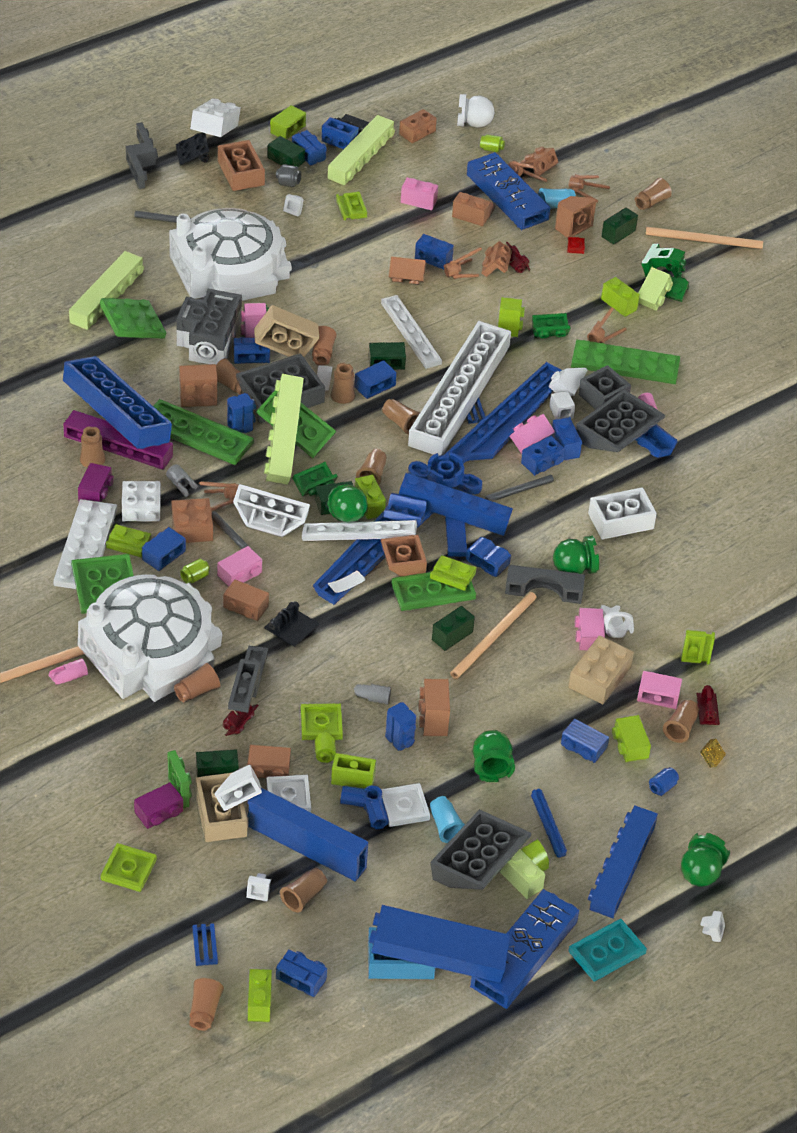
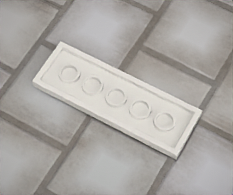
(86, 538)

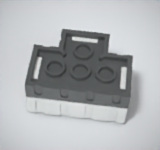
(209, 325)

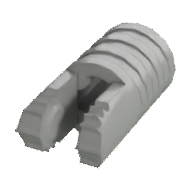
(180, 479)
(373, 693)

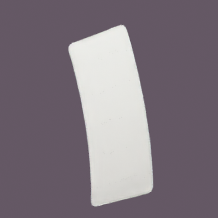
(324, 374)
(347, 582)

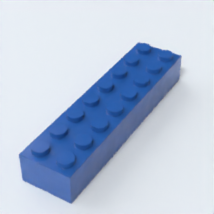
(117, 402)

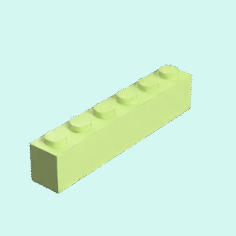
(361, 150)
(109, 285)
(284, 429)

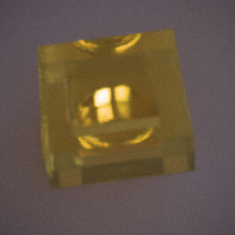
(713, 753)

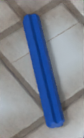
(549, 823)

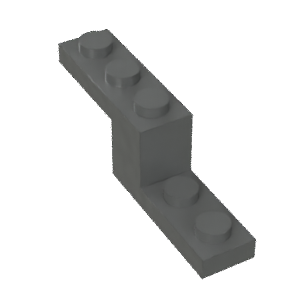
(141, 155)
(248, 678)

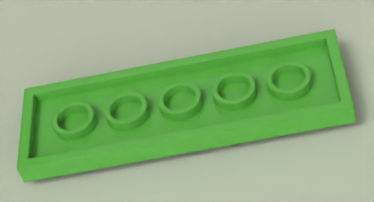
(626, 361)
(205, 434)

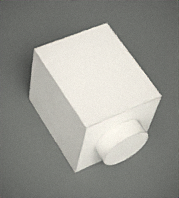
(562, 405)

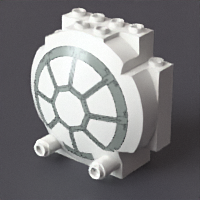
(229, 253)
(148, 634)

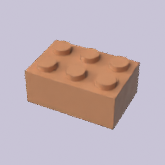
(241, 165)

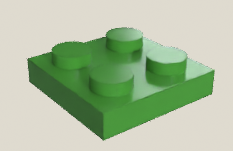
(178, 777)

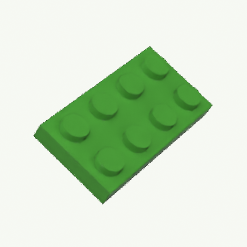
(311, 430)
(421, 592)

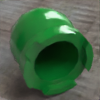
(347, 503)
(576, 556)
(493, 756)
(704, 859)

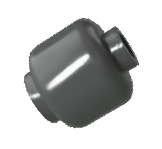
(288, 175)

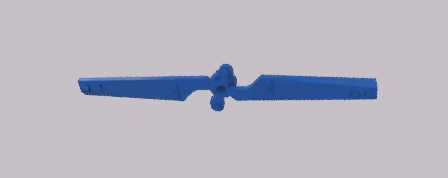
(448, 470)

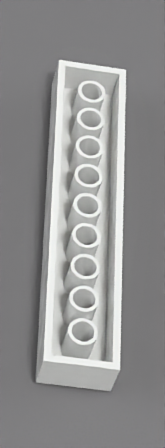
(459, 389)

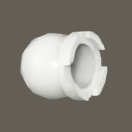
(475, 111)

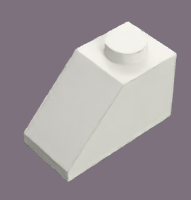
(567, 380)
(238, 788)

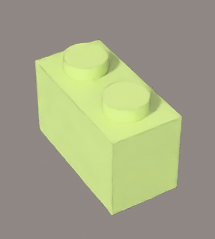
(655, 288)
(524, 874)

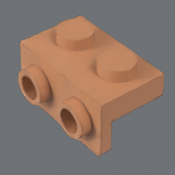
(541, 159)
(496, 257)

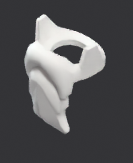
(614, 623)

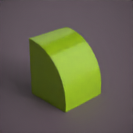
(537, 854)

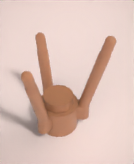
(517, 167)
(577, 182)
(454, 267)
(598, 334)
(229, 492)

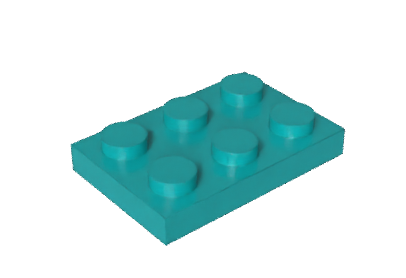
(607, 949)

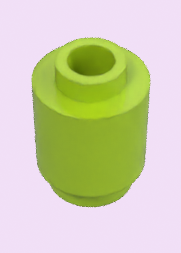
(492, 143)
(195, 571)
(325, 747)

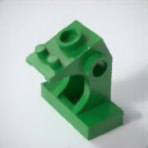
(664, 257)

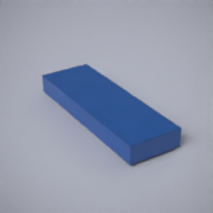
(455, 537)

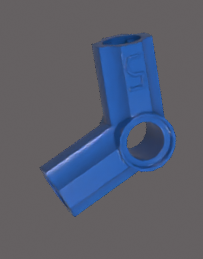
(370, 800)

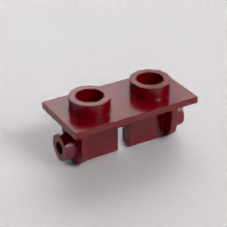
(519, 262)
(708, 706)
(235, 722)

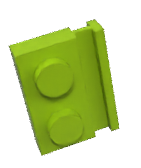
(351, 205)
(127, 540)
(453, 572)
(697, 646)

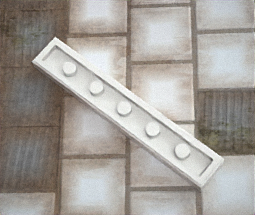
(411, 331)
(358, 530)

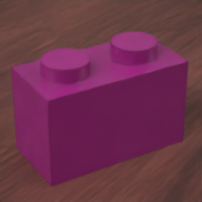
(95, 483)
(158, 805)

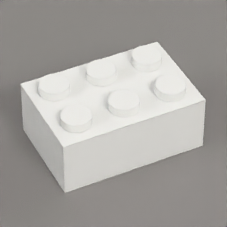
(215, 117)
(622, 513)

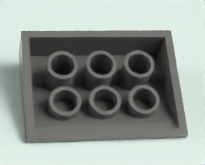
(261, 381)
(617, 422)
(477, 852)

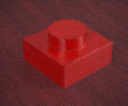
(576, 245)

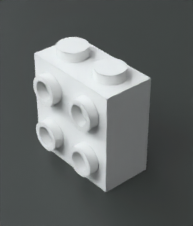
(141, 500)

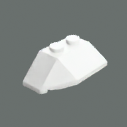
(269, 511)

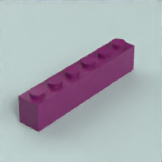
(115, 442)

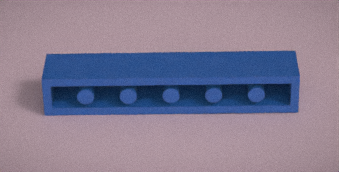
(457, 504)
(623, 861)

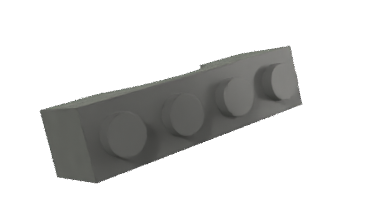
(565, 584)

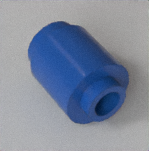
(663, 781)

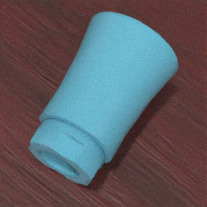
(553, 196)
(446, 818)

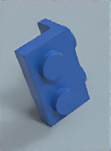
(657, 441)
(405, 508)

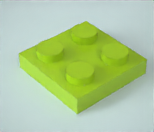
(320, 719)
(128, 867)

